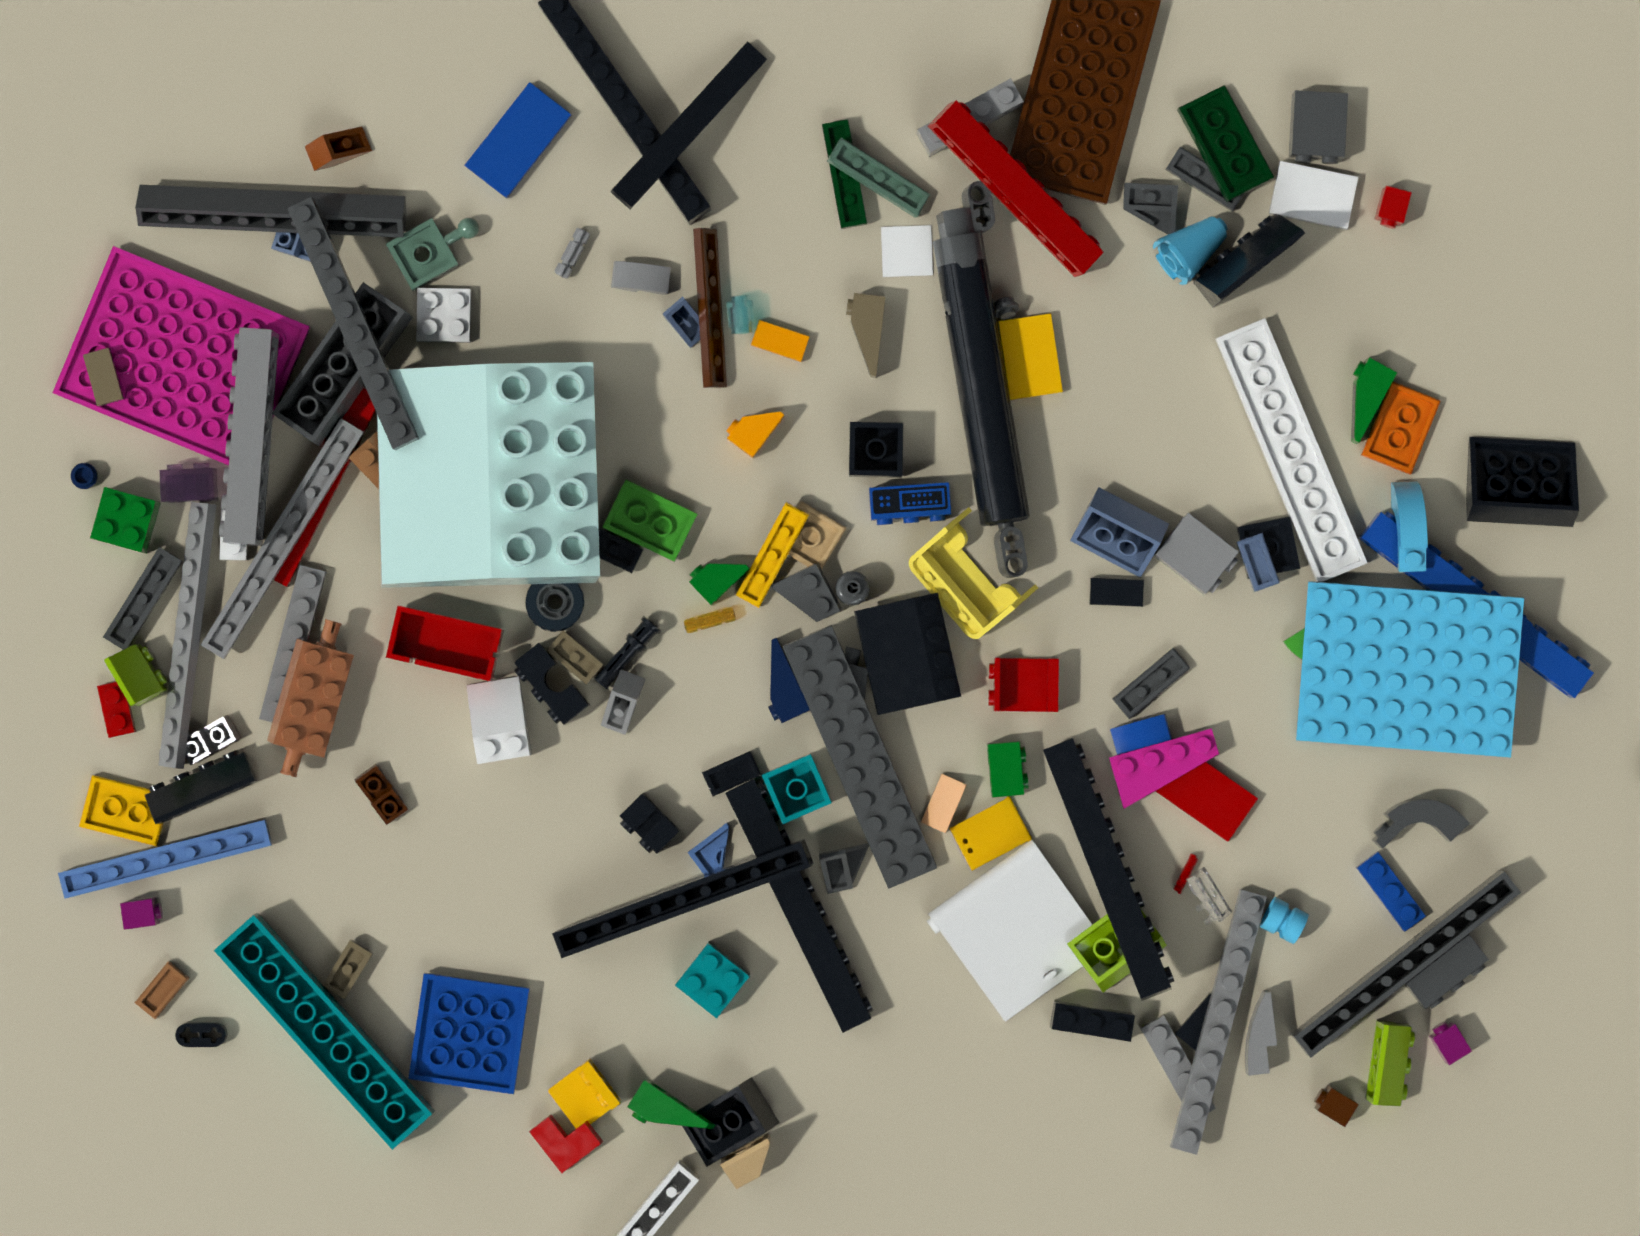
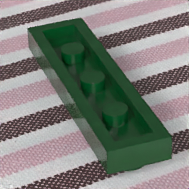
(846, 189)

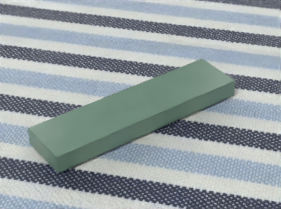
(878, 177)

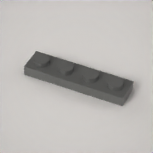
(143, 598)

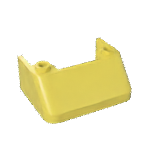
(960, 584)

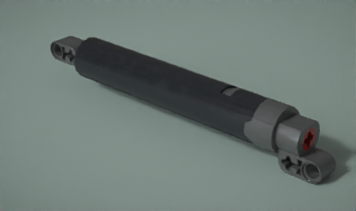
(982, 373)

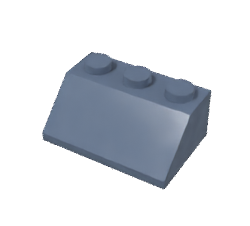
(1119, 532)

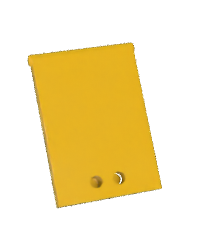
(990, 833)

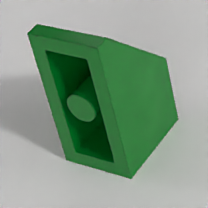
(716, 579)

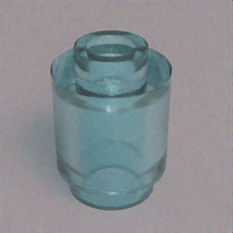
(740, 315)

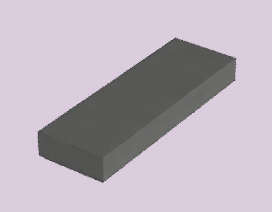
(1196, 174)
(1151, 683)

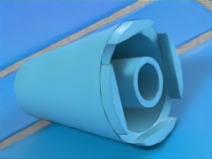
(1189, 248)

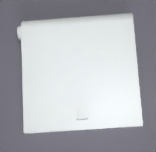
(1014, 929)

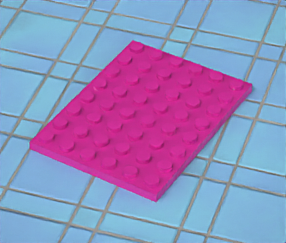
(171, 351)

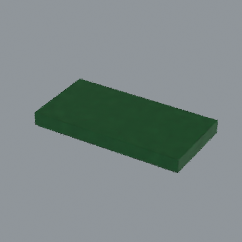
(1225, 143)

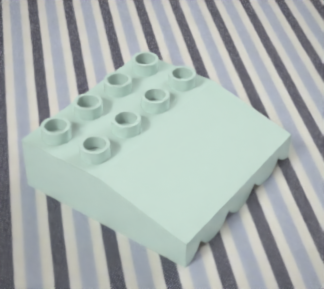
(495, 481)

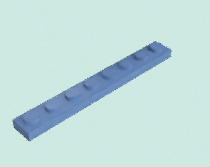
(165, 859)

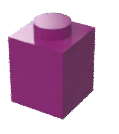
(141, 913)
(1449, 1042)

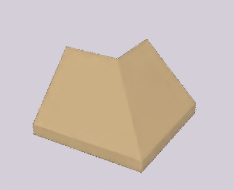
(746, 1162)

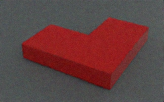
(562, 1148)

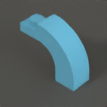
(1411, 523)

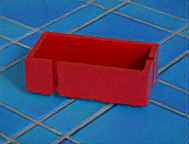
(444, 643)

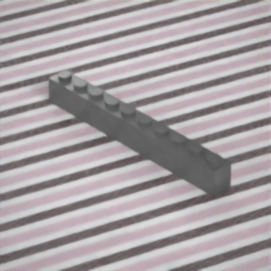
(267, 210)
(1405, 963)

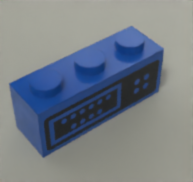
(910, 503)

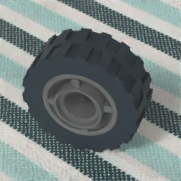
(554, 619)

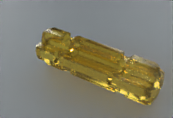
(709, 620)

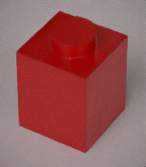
(1392, 207)

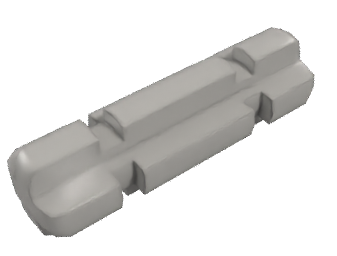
(572, 253)

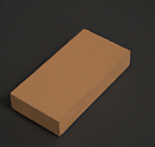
(162, 990)

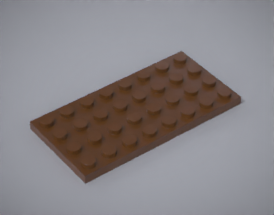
(1083, 93)

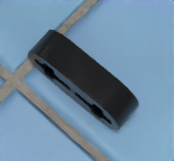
(201, 1028)

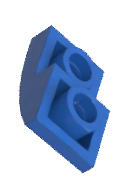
(1141, 734)

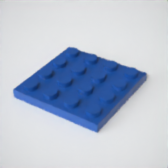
(469, 1033)

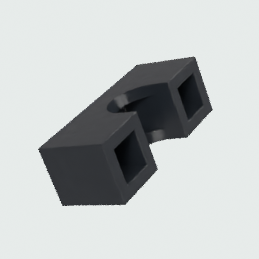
(534, 668)
(1092, 1021)

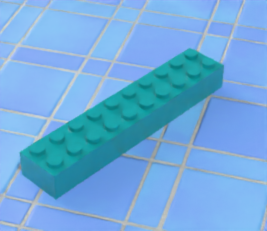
(324, 1030)

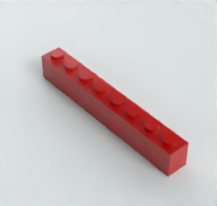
(1016, 188)

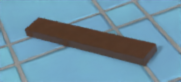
(710, 308)

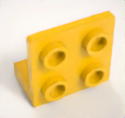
(584, 1094)

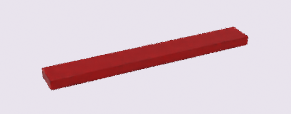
(360, 416)

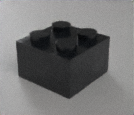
(876, 449)

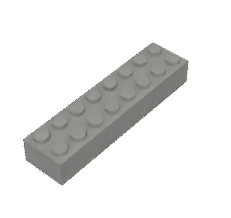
(250, 436)

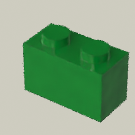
(1006, 769)

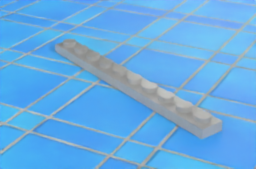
(282, 538)
(187, 635)
(1218, 1022)

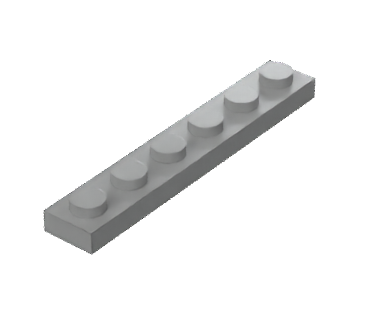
(297, 625)

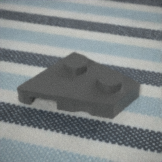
(1153, 204)
(809, 592)

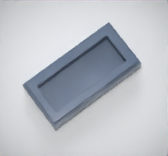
(1258, 562)

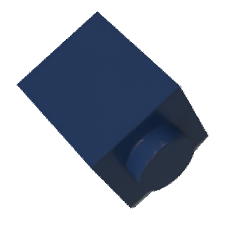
(784, 689)

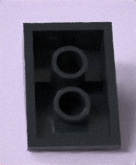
(738, 1119)

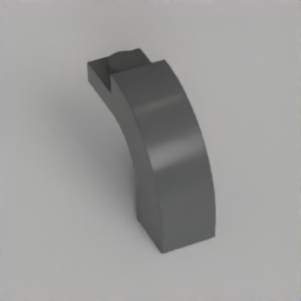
(1435, 813)

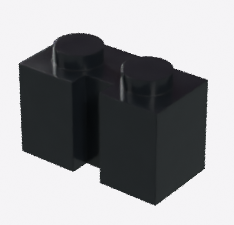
(649, 824)

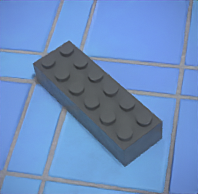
(330, 377)

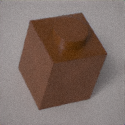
(1335, 1105)

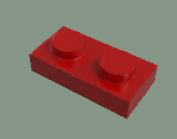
(115, 710)

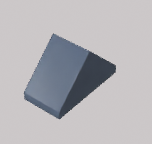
(684, 321)

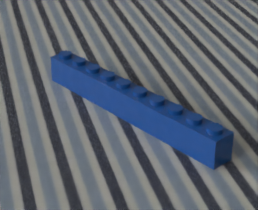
(1536, 650)

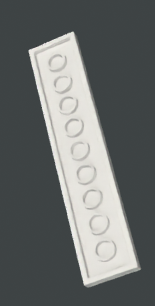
(1291, 451)

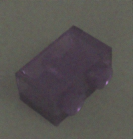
(188, 484)

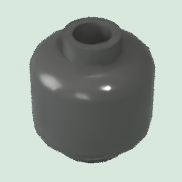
(848, 597)

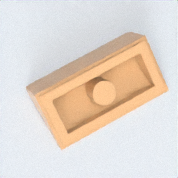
(943, 803)

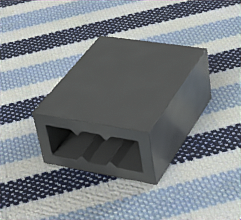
(1318, 126)

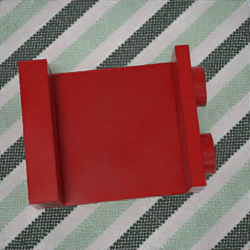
(1024, 685)

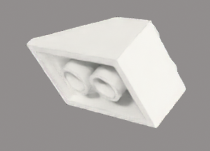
(498, 720)

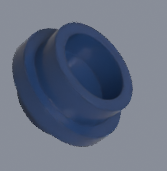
(84, 476)

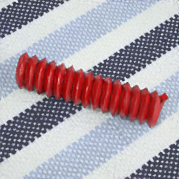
(1187, 870)

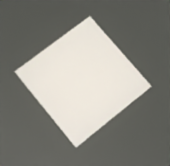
(906, 251)

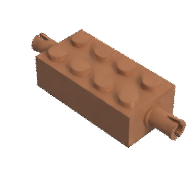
(310, 698)

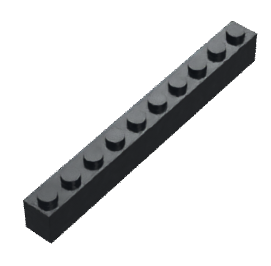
(621, 103)
(1107, 869)
(683, 898)
(801, 910)

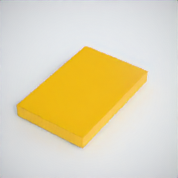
(1030, 356)
(119, 811)

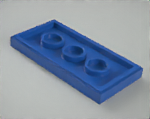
(518, 140)

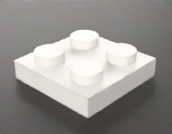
(443, 315)

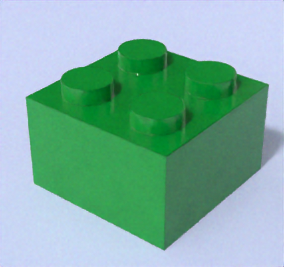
(125, 520)

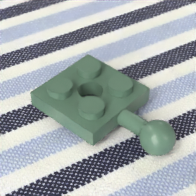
(430, 237)

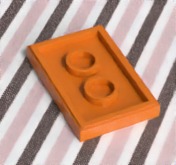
(1400, 428)

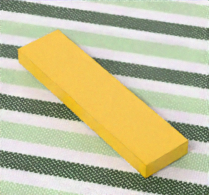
(772, 554)

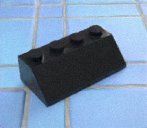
(200, 788)

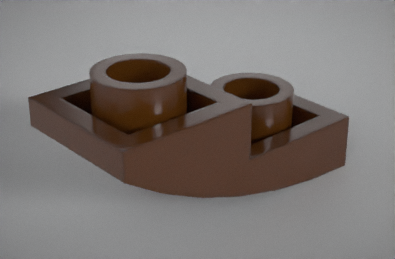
(381, 794)

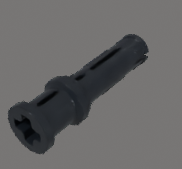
(635, 642)

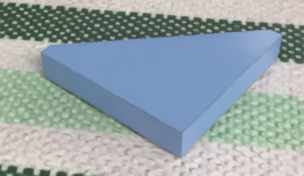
(710, 853)

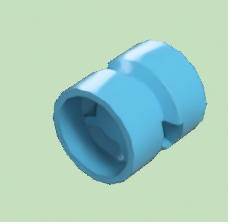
(1284, 920)

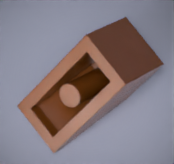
(337, 148)

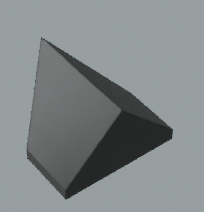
(842, 866)

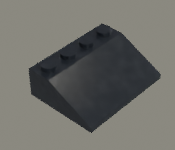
(1247, 259)
(1522, 482)
(907, 653)

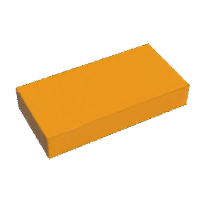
(780, 341)

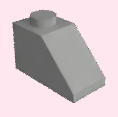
(622, 702)

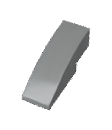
(1260, 1035)

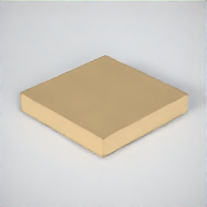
(816, 538)

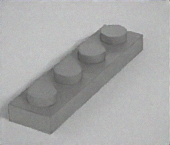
(1169, 1054)

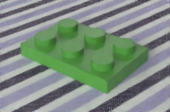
(650, 520)

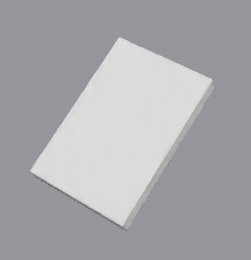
(1313, 195)

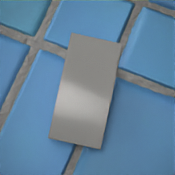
(640, 277)
(210, 739)

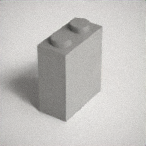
(1197, 554)

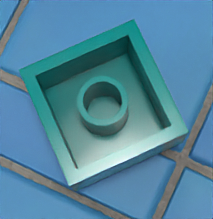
(796, 788)
(712, 980)

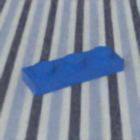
(1390, 891)

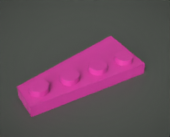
(1154, 766)

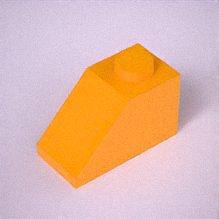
(753, 431)

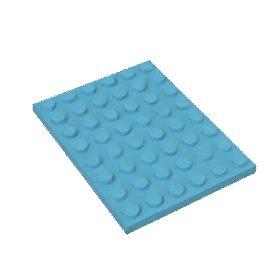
(1410, 669)

